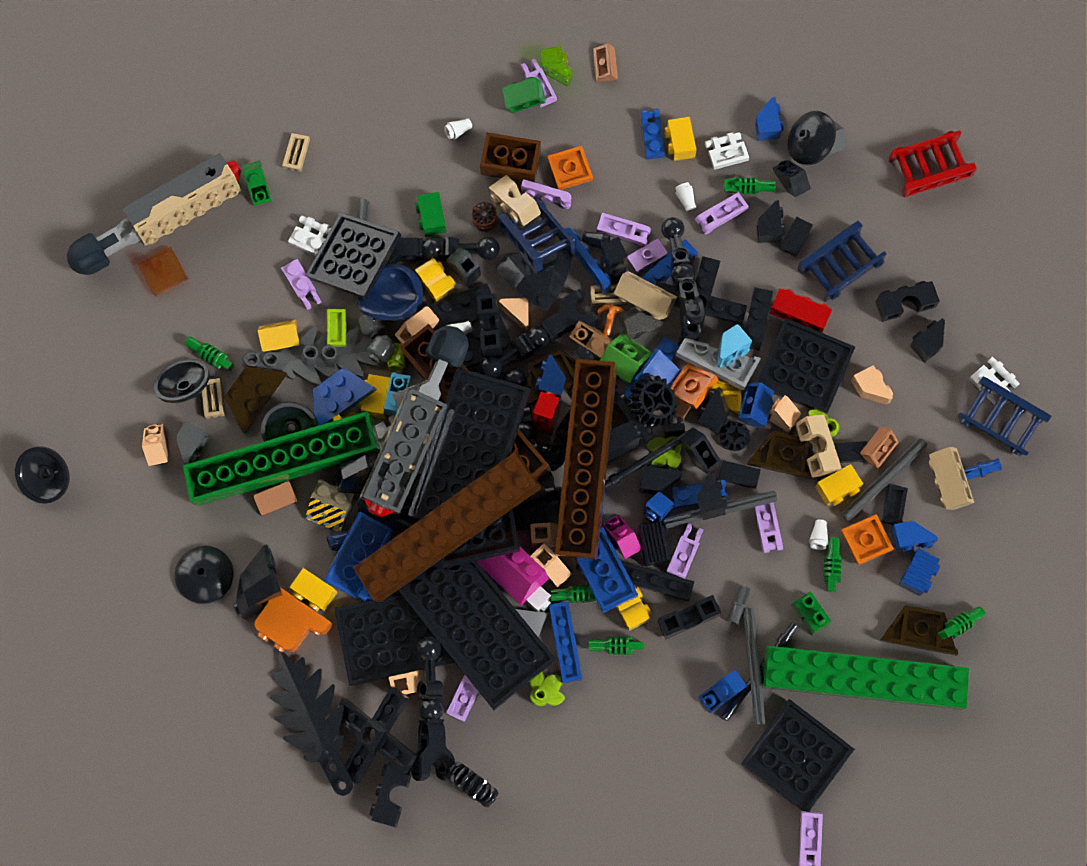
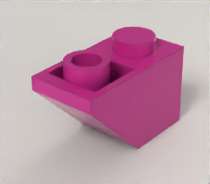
(622, 536)

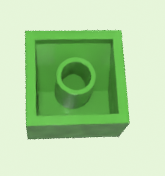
(627, 355)

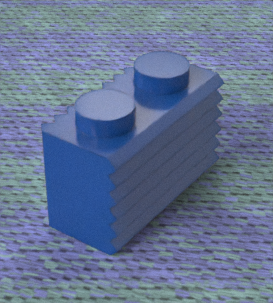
(756, 404)
(919, 572)

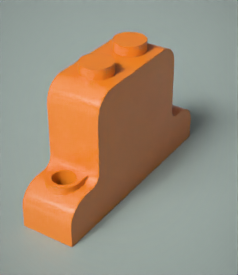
(288, 622)

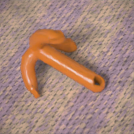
(610, 316)

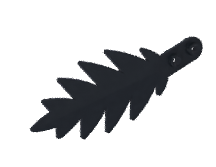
(310, 718)

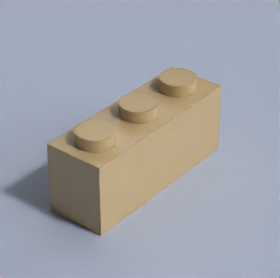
(645, 295)
(950, 478)

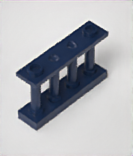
(839, 243)
(526, 246)
(1021, 406)

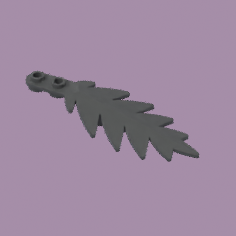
(322, 357)

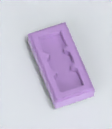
(647, 255)

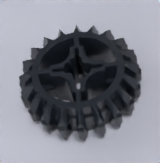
(661, 399)
(472, 784)

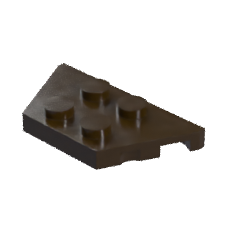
(564, 362)
(252, 393)
(784, 454)
(920, 629)

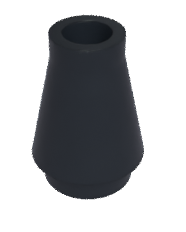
(595, 238)

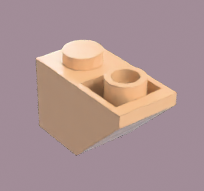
(416, 323)
(871, 386)
(784, 414)
(155, 445)
(552, 564)
(407, 682)

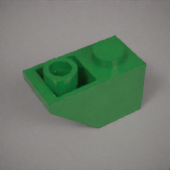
(257, 183)

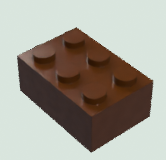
(510, 157)

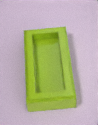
(336, 327)

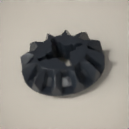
(727, 440)

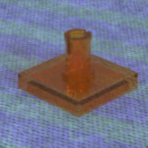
(162, 271)

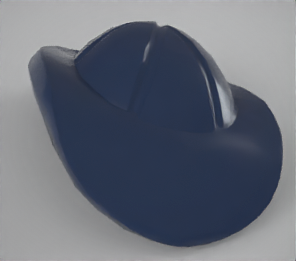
(394, 296)

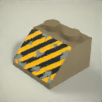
(329, 506)

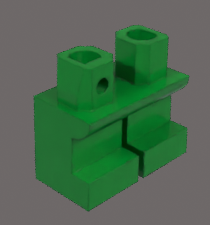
(812, 612)

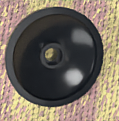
(811, 138)
(181, 381)
(280, 416)
(33, 476)
(213, 583)

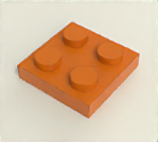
(570, 168)
(693, 385)
(867, 540)

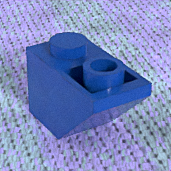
(768, 123)
(552, 379)
(658, 508)
(912, 535)
(722, 691)

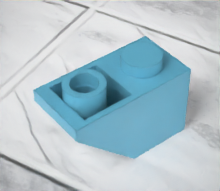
(732, 344)
(397, 383)

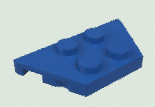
(339, 395)

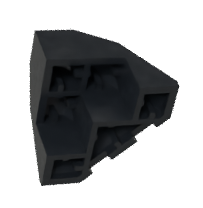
(539, 287)
(257, 584)

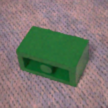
(524, 94)
(431, 212)

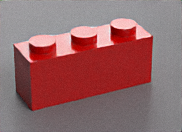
(800, 309)
(546, 412)

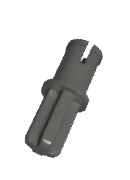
(739, 605)

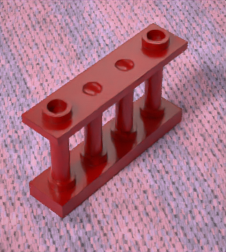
(929, 180)

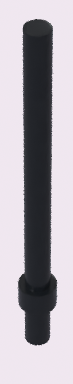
(614, 479)
(782, 641)

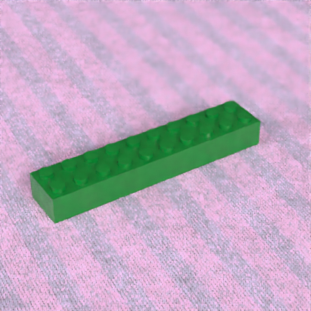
(281, 459)
(865, 677)

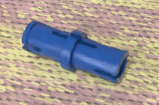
(982, 469)

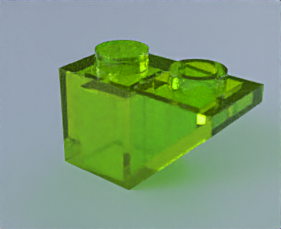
(555, 65)

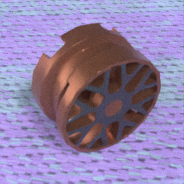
(484, 216)

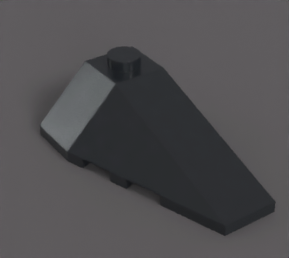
(540, 510)

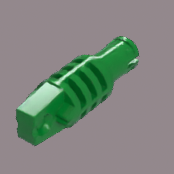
(748, 185)
(209, 353)
(832, 564)
(574, 594)
(962, 623)
(616, 645)

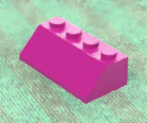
(516, 574)

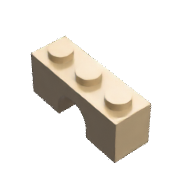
(520, 207)
(817, 432)

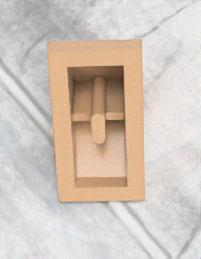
(517, 310)

